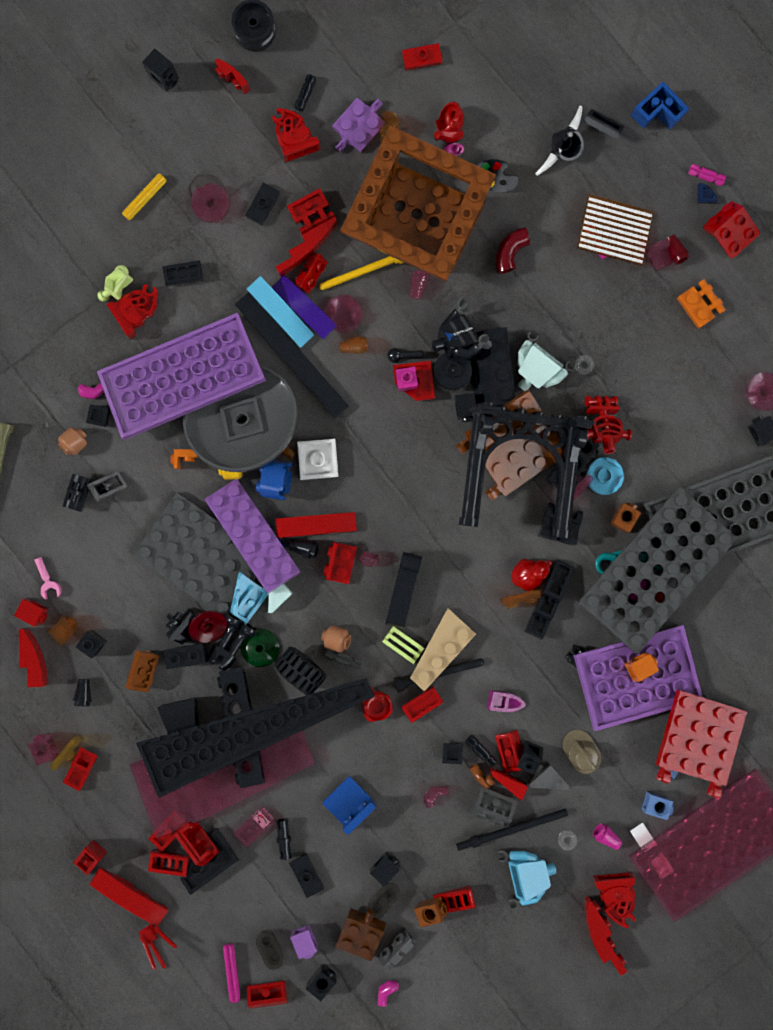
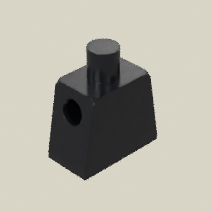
(179, 715)

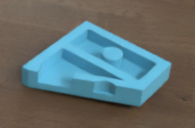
(247, 598)

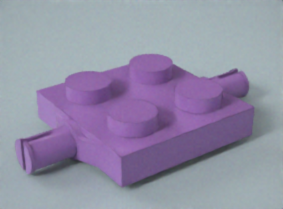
(358, 125)

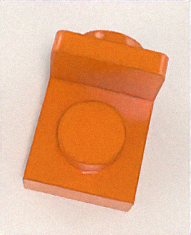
(187, 454)

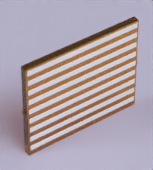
(615, 230)

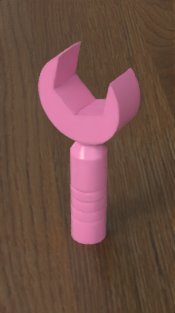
(45, 577)

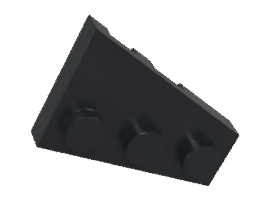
(199, 876)

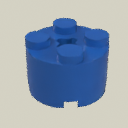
(275, 480)

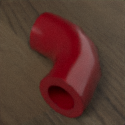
(508, 249)

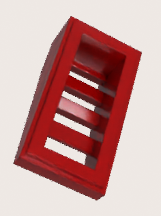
(513, 784)
(153, 867)
(458, 892)

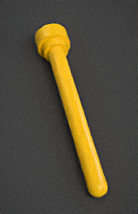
(358, 272)

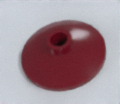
(207, 626)

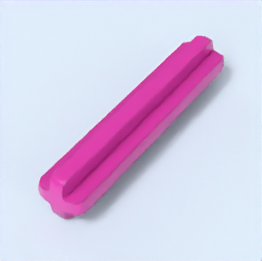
(231, 973)

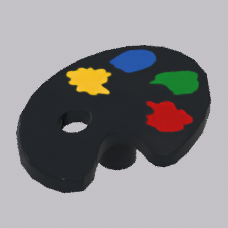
(497, 167)

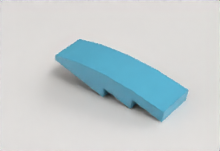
(280, 311)

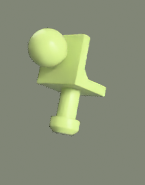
(115, 283)

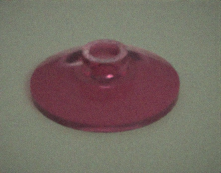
(755, 384)

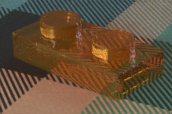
(513, 600)

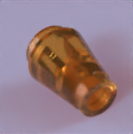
(355, 345)

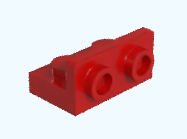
(340, 562)

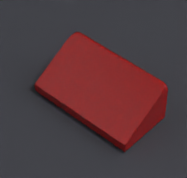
(509, 749)
(266, 994)

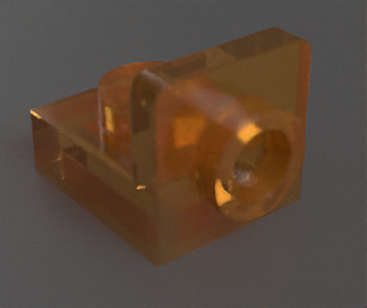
(392, 120)
(64, 630)

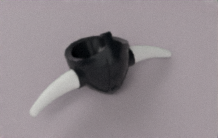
(566, 144)

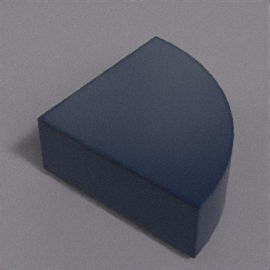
(705, 194)

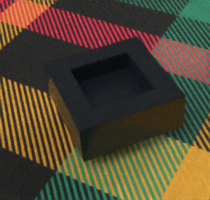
(98, 415)
(452, 753)

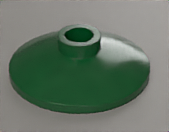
(270, 648)

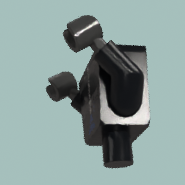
(458, 336)

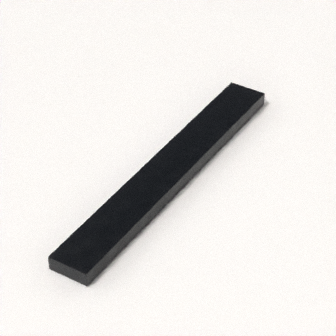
(291, 355)

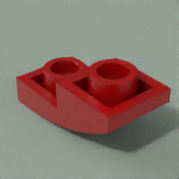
(231, 74)

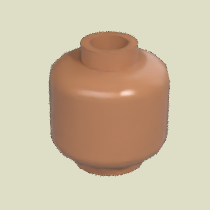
(72, 441)
(336, 638)

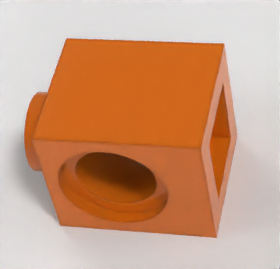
(642, 666)

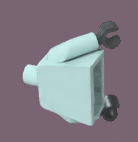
(539, 366)

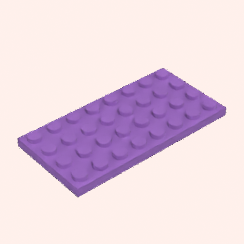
(180, 376)

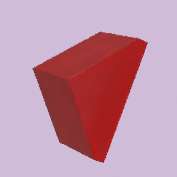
(90, 857)

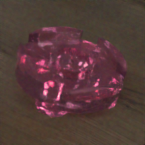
(206, 193)

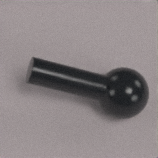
(395, 355)

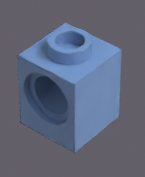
(651, 800)

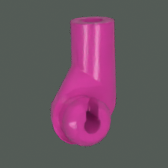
(455, 149)

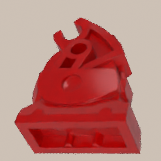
(296, 137)
(133, 310)
(616, 894)

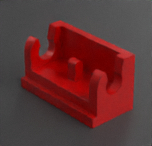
(197, 843)

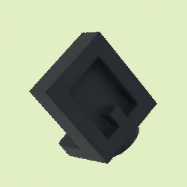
(531, 757)

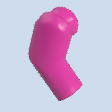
(89, 392)
(386, 989)

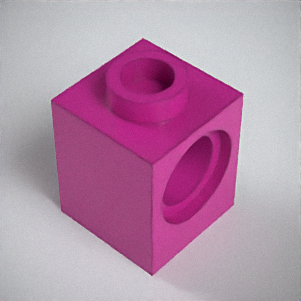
(406, 379)

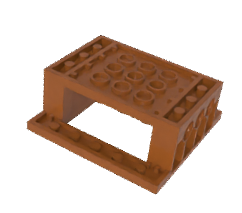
(397, 233)

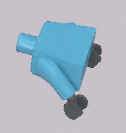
(529, 876)

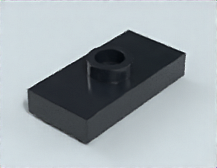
(603, 124)
(262, 204)
(183, 273)
(306, 875)

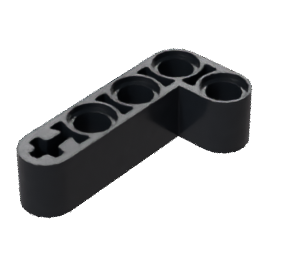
(403, 589)

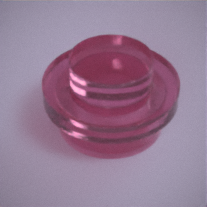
(368, 559)

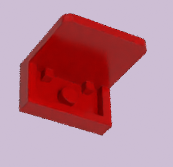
(732, 228)

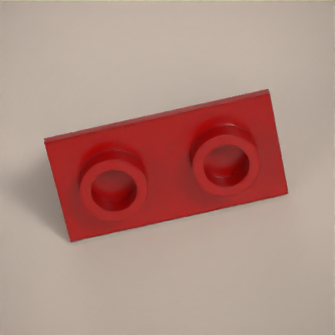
(315, 265)

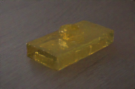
(67, 753)

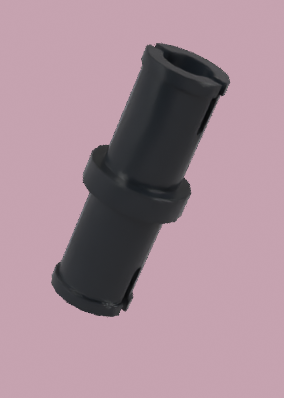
(283, 839)

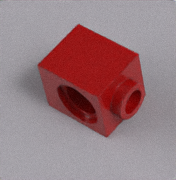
(31, 612)

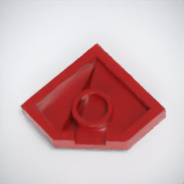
(424, 379)

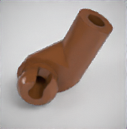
(487, 781)

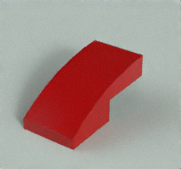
(80, 769)

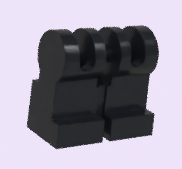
(547, 526)

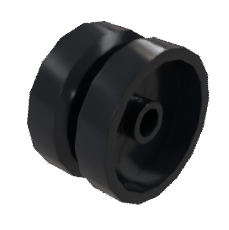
(253, 25)

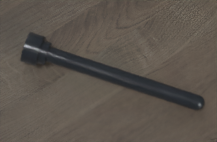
(402, 682)

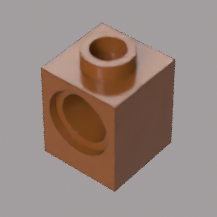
(619, 523)
(424, 915)

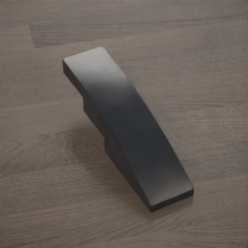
(549, 600)

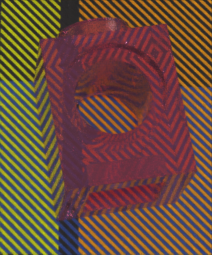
(39, 756)

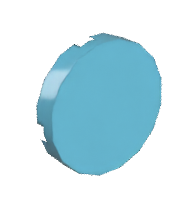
(607, 475)

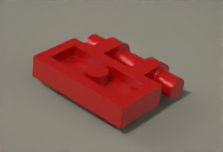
(309, 206)

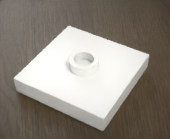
(317, 459)

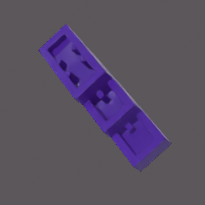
(304, 307)

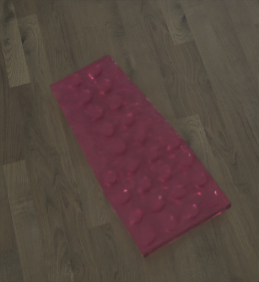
(218, 789)

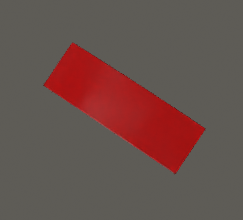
(32, 658)

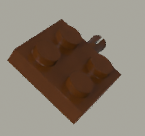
(361, 934)

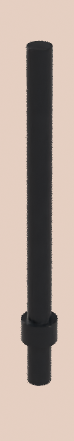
(475, 840)

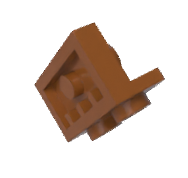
(142, 671)

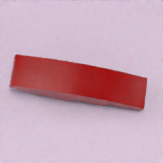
(312, 241)
(316, 524)
(128, 897)

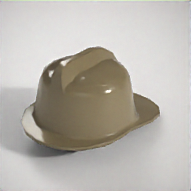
(581, 751)

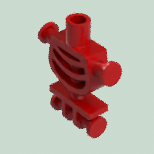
(611, 426)

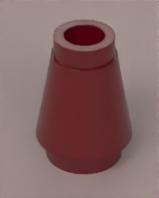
(677, 250)

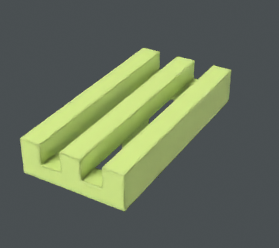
(416, 654)

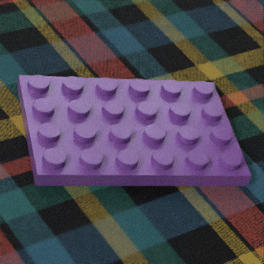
(616, 698)

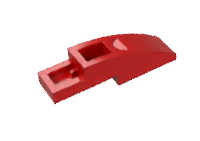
(600, 935)

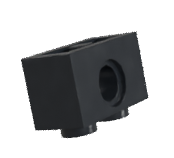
(160, 70)
(186, 655)

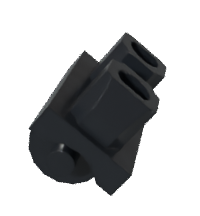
(76, 492)
(176, 632)

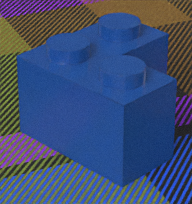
(662, 104)

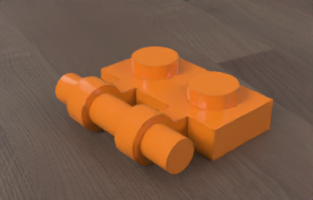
(696, 307)

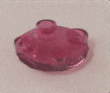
(344, 313)

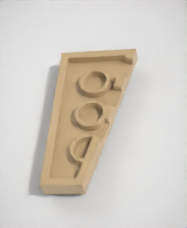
(443, 647)

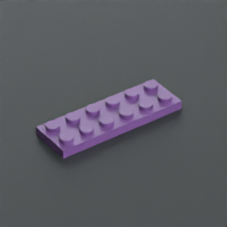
(252, 536)

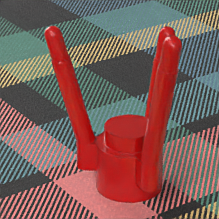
(147, 937)

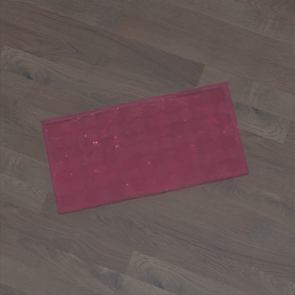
(709, 846)

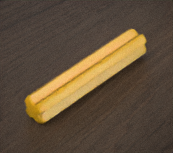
(144, 196)

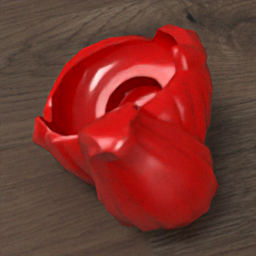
(450, 123)
(530, 573)
(378, 707)

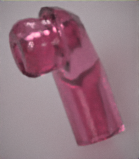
(432, 795)

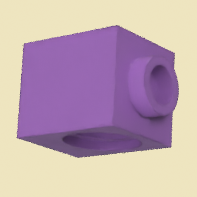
(304, 942)

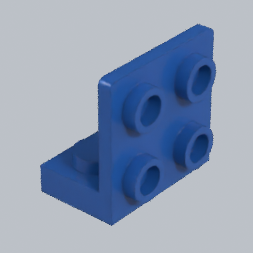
(349, 804)

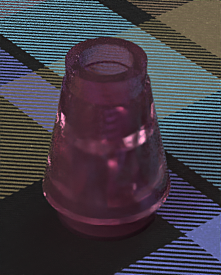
(418, 284)

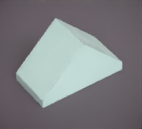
(278, 597)

